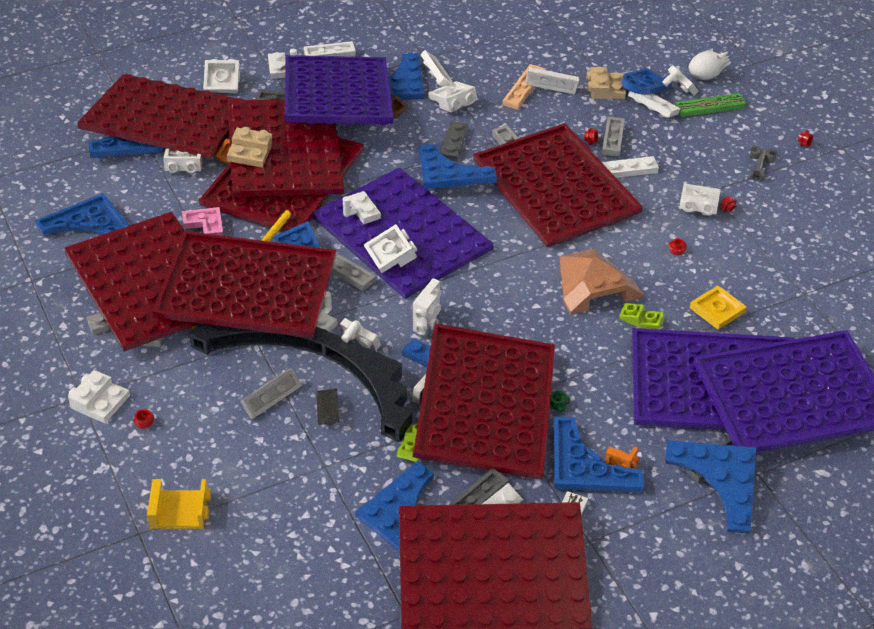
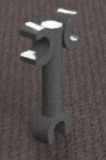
(761, 155)

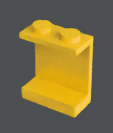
(178, 507)

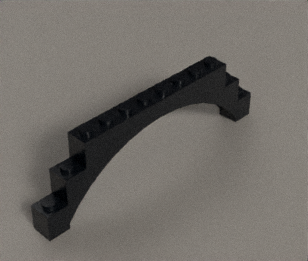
(372, 369)

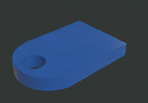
(644, 82)

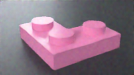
(207, 218)

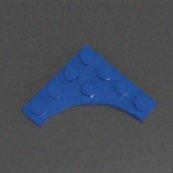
(407, 79)
(118, 146)
(442, 172)
(89, 215)
(583, 469)
(726, 470)
(382, 511)

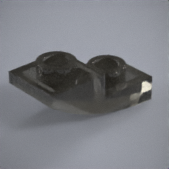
(328, 407)

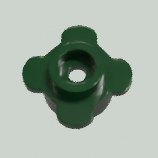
(559, 400)

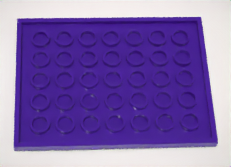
(337, 90)
(438, 233)
(667, 382)
(791, 391)

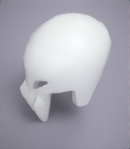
(708, 64)

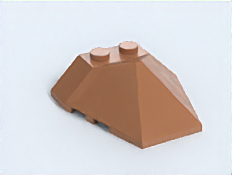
(591, 276)

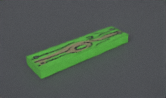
(710, 105)

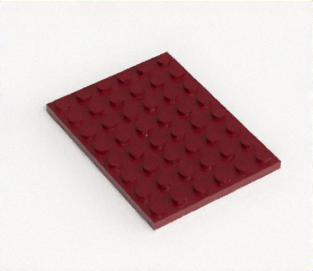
(161, 115)
(301, 157)
(558, 184)
(268, 209)
(126, 275)
(246, 284)
(486, 402)
(493, 567)

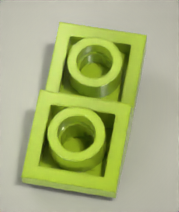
(637, 316)
(406, 448)

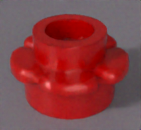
(591, 136)
(805, 139)
(728, 204)
(677, 246)
(143, 418)

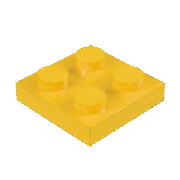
(718, 307)

